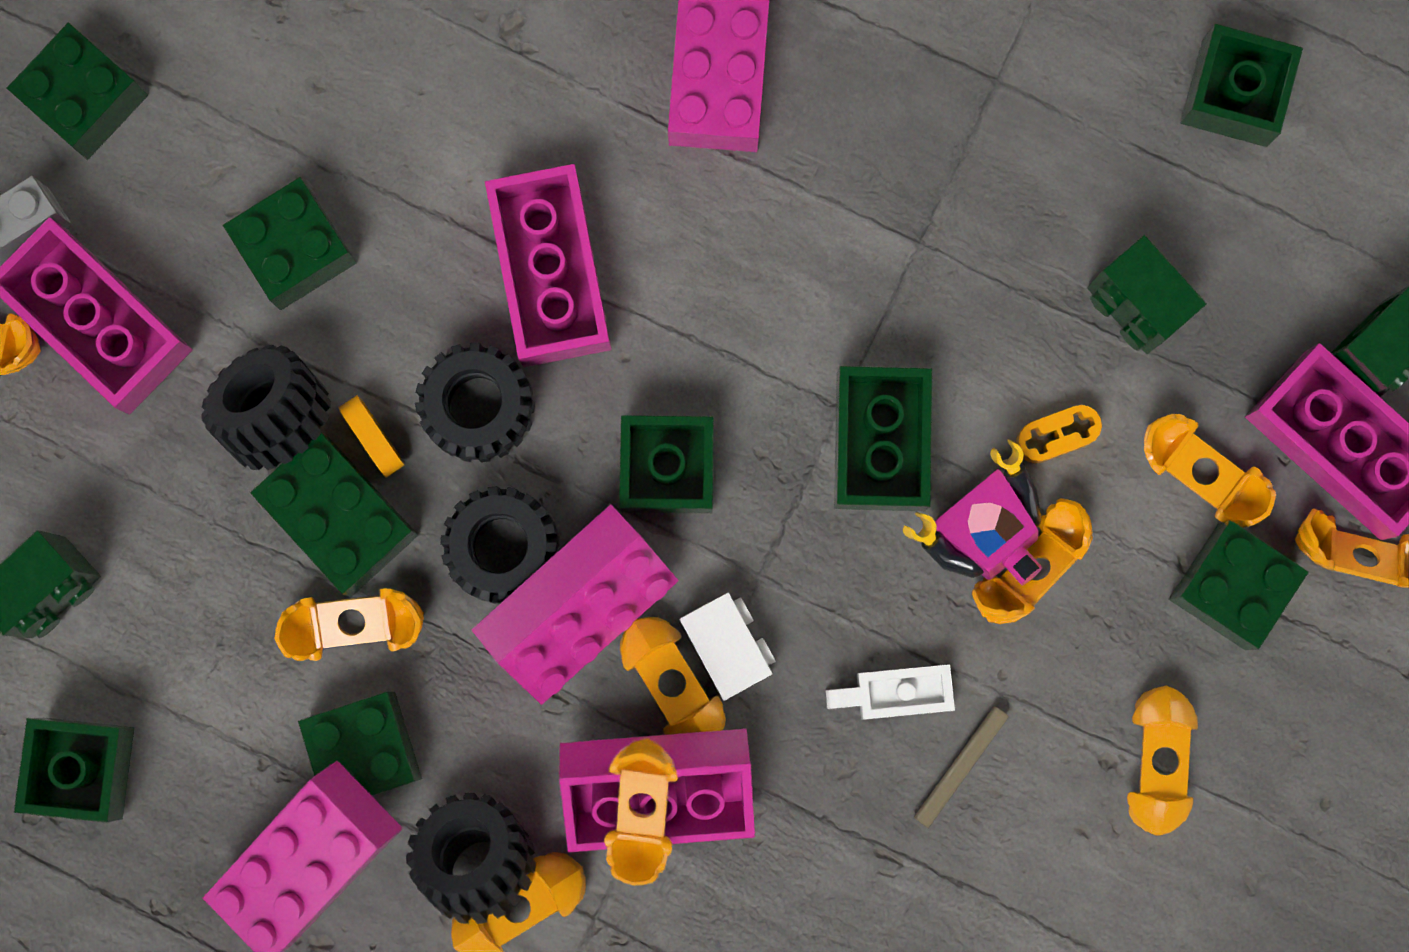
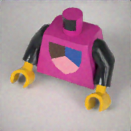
(988, 525)

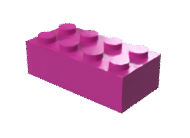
(718, 74)
(548, 265)
(89, 316)
(1341, 438)
(575, 605)
(704, 804)
(302, 861)

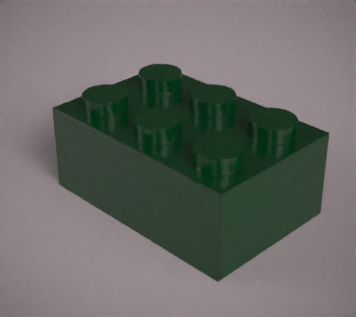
(883, 438)
(334, 515)

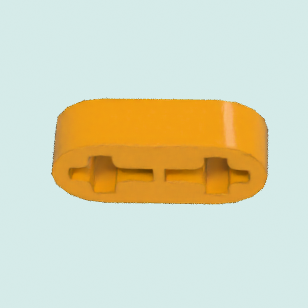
(1054, 424)
(371, 436)

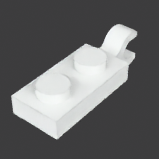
(897, 692)

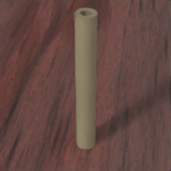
(961, 767)

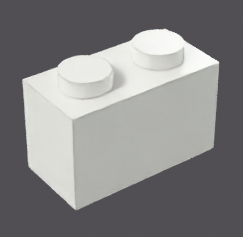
(727, 645)

